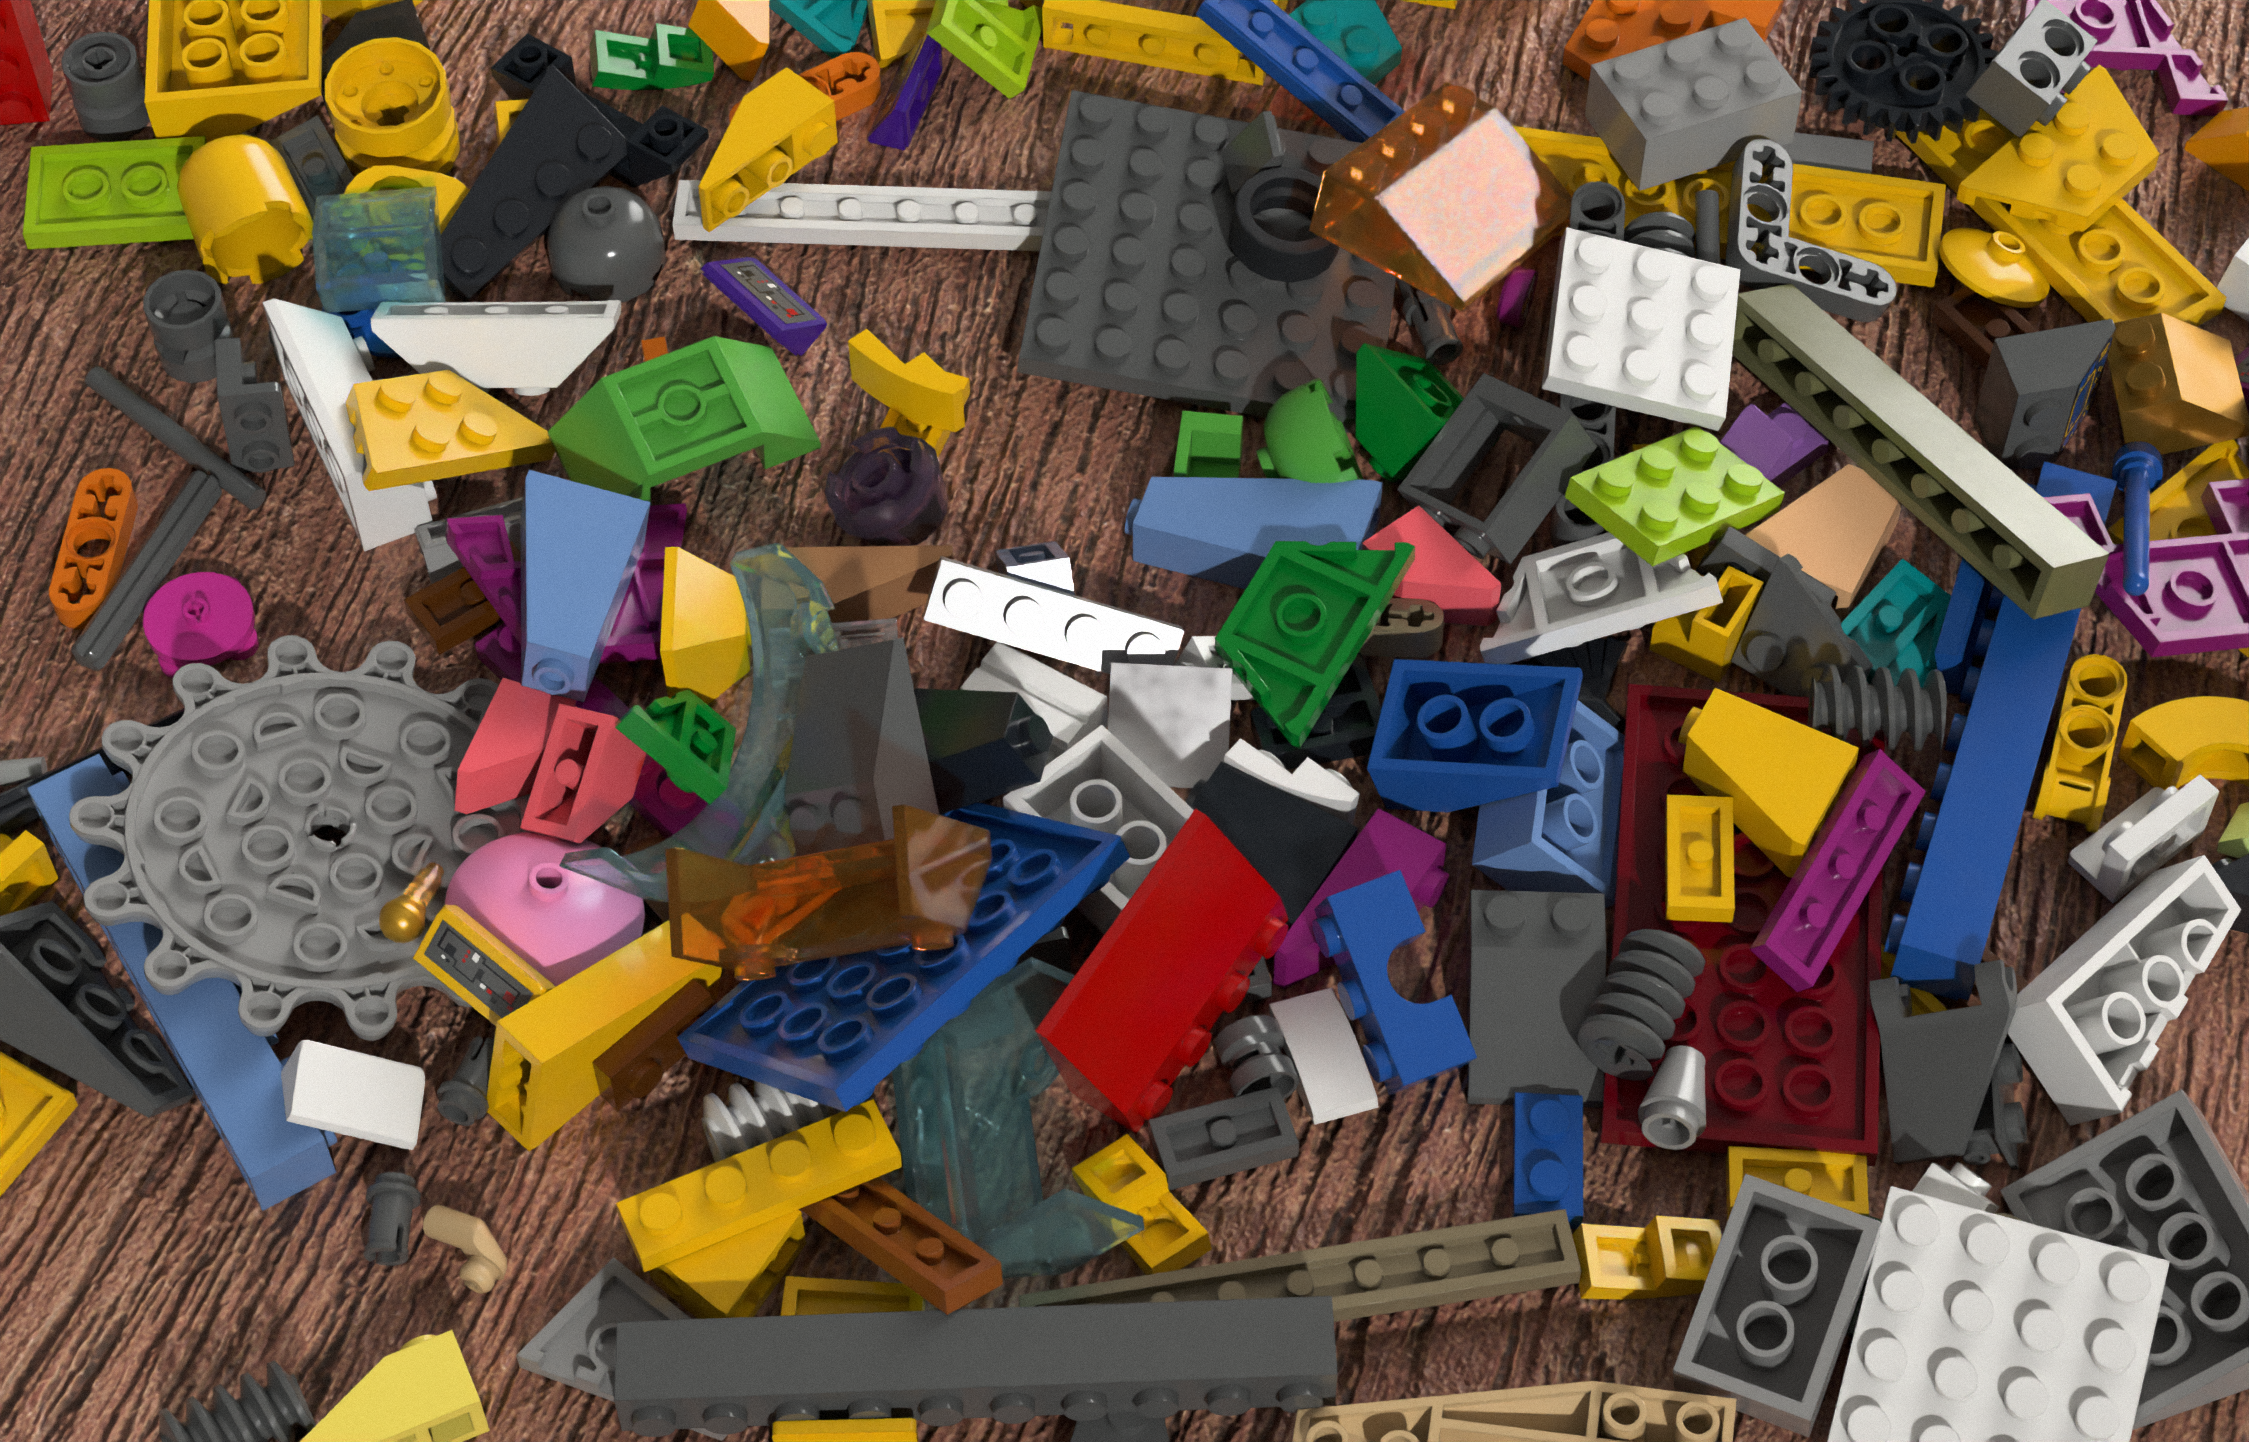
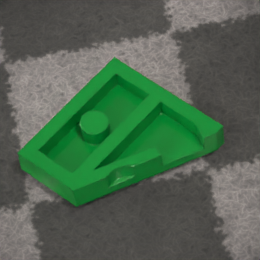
(686, 740)

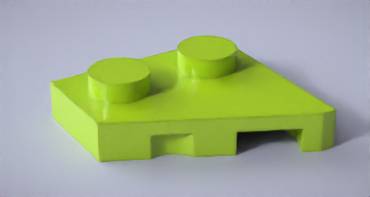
(989, 39)

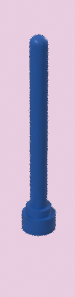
(2138, 473)

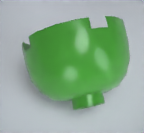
(1307, 439)

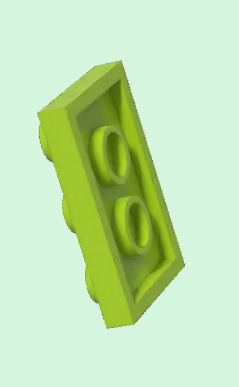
(106, 193)
(1674, 495)

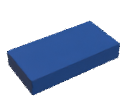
(1962, 626)

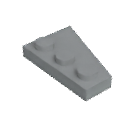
(581, 1337)

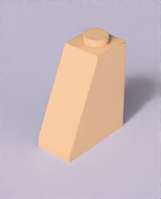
(1835, 532)

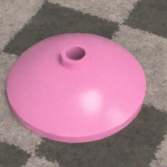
(553, 928)

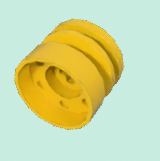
(392, 107)

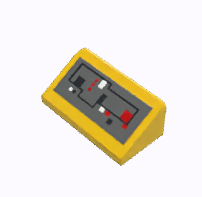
(478, 965)

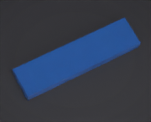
(1302, 65)

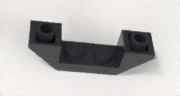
(652, 147)

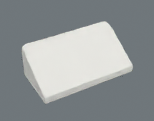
(353, 1094)

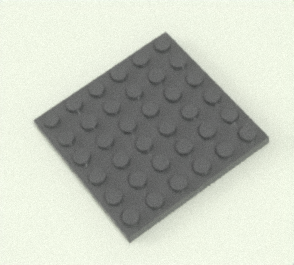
(1146, 287)

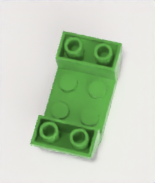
(682, 417)

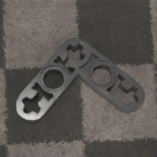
(1863, 287)

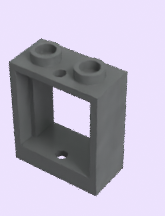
(1463, 445)

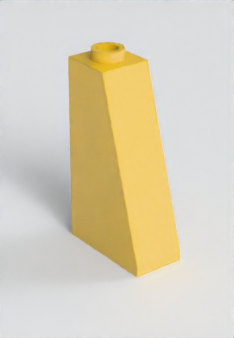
(548, 1046)

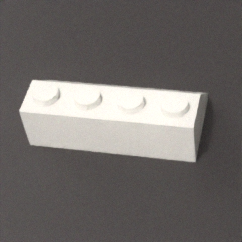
(319, 370)

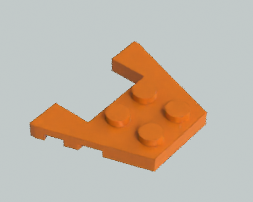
(1627, 26)

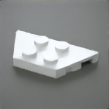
(1588, 594)

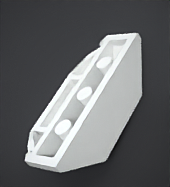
(497, 342)

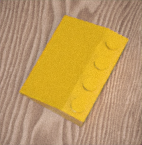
(229, 63)

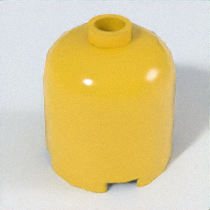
(244, 209)

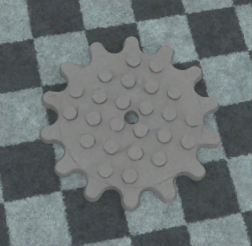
(228, 815)

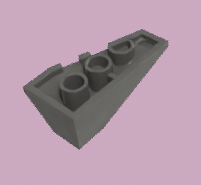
(72, 1019)

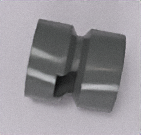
(106, 86)
(185, 319)

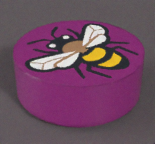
(1517, 296)

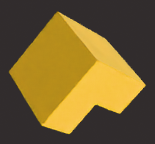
(1710, 636)

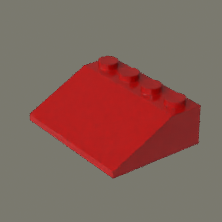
(1164, 976)

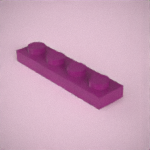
(1838, 871)

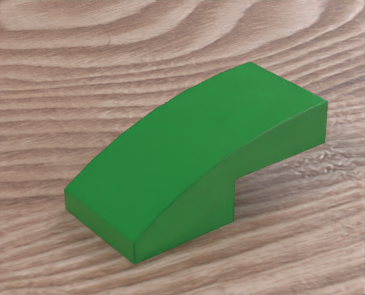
(665, 61)

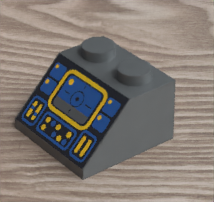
(2041, 391)

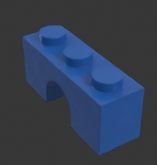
(1403, 1037)

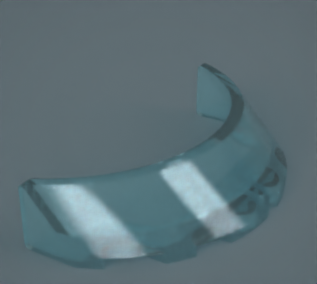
(751, 817)

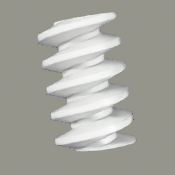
(757, 1118)

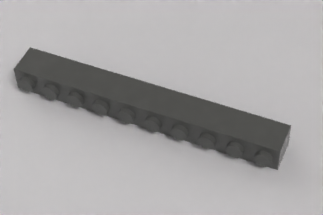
(976, 1364)

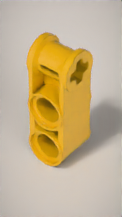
(2088, 715)

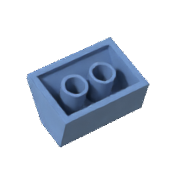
(1563, 833)

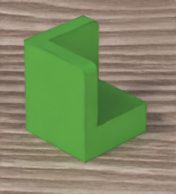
(1209, 445)

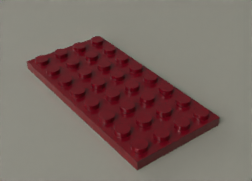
(1777, 1060)

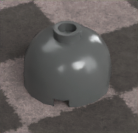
(605, 244)

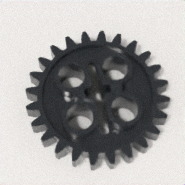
(1900, 65)

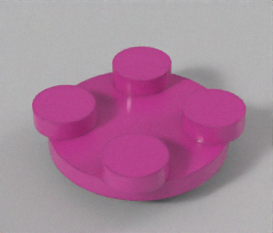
(200, 621)

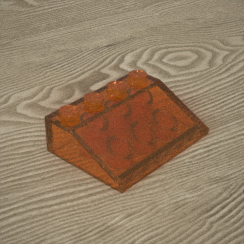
(1443, 198)

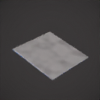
(1172, 718)

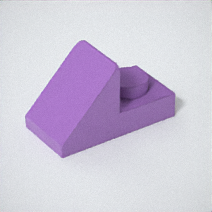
(1776, 442)

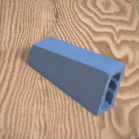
(1229, 524)
(574, 576)

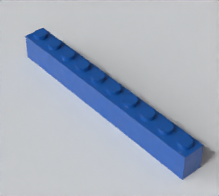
(1988, 782)

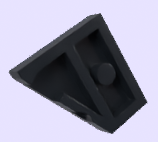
(1342, 730)

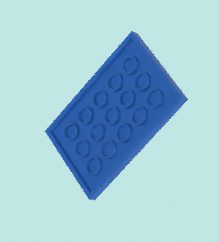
(852, 1018)

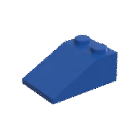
(1471, 733)

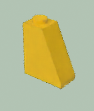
(1774, 769)

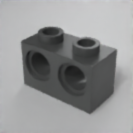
(2032, 69)

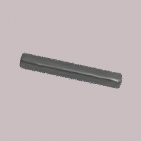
(146, 571)

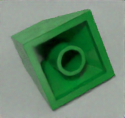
(1399, 408)

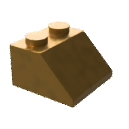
(2175, 384)

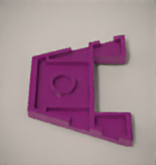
(2139, 37)
(2195, 583)
(636, 635)

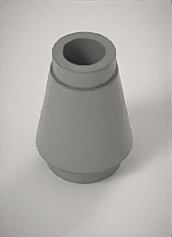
(1676, 1100)

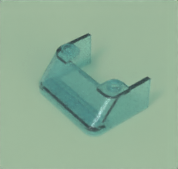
(973, 1137)

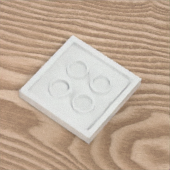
(1641, 329)

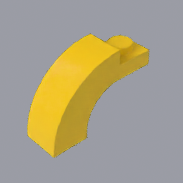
(2189, 739)

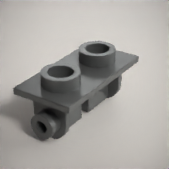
(2000, 1119)

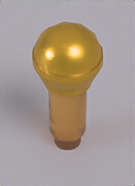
(404, 917)

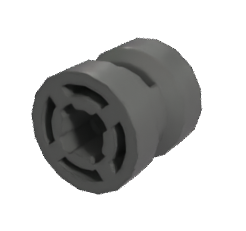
(1255, 1056)

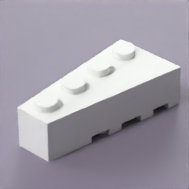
(2110, 994)

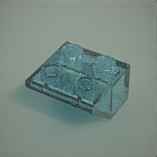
(378, 249)

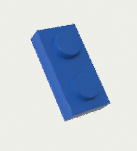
(1548, 1155)

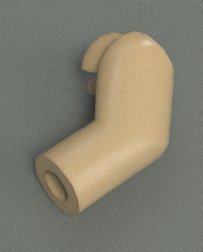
(474, 1239)

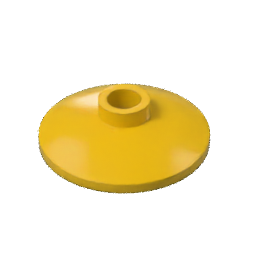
(1994, 266)

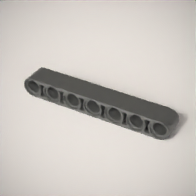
(1600, 211)

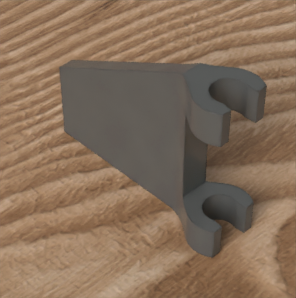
(1940, 1062)

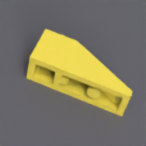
(409, 1397)

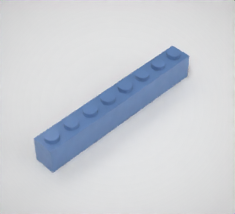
(222, 1060)

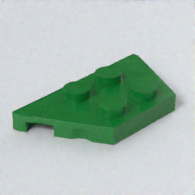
(1306, 624)

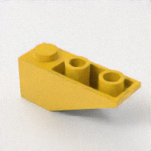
(767, 141)

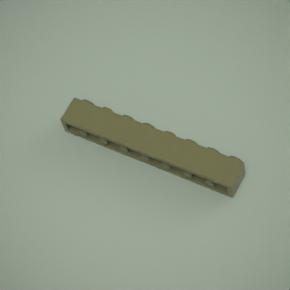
(1917, 453)

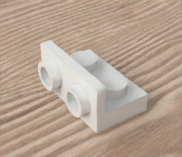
(2144, 837)

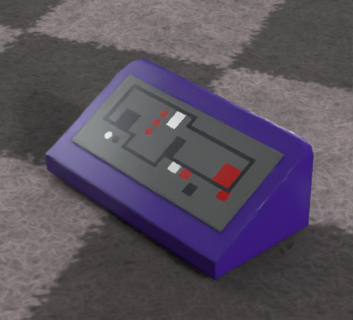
(908, 95)
(767, 301)

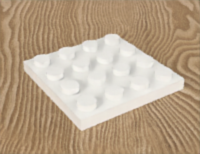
(1995, 1332)

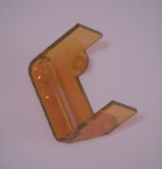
(829, 901)

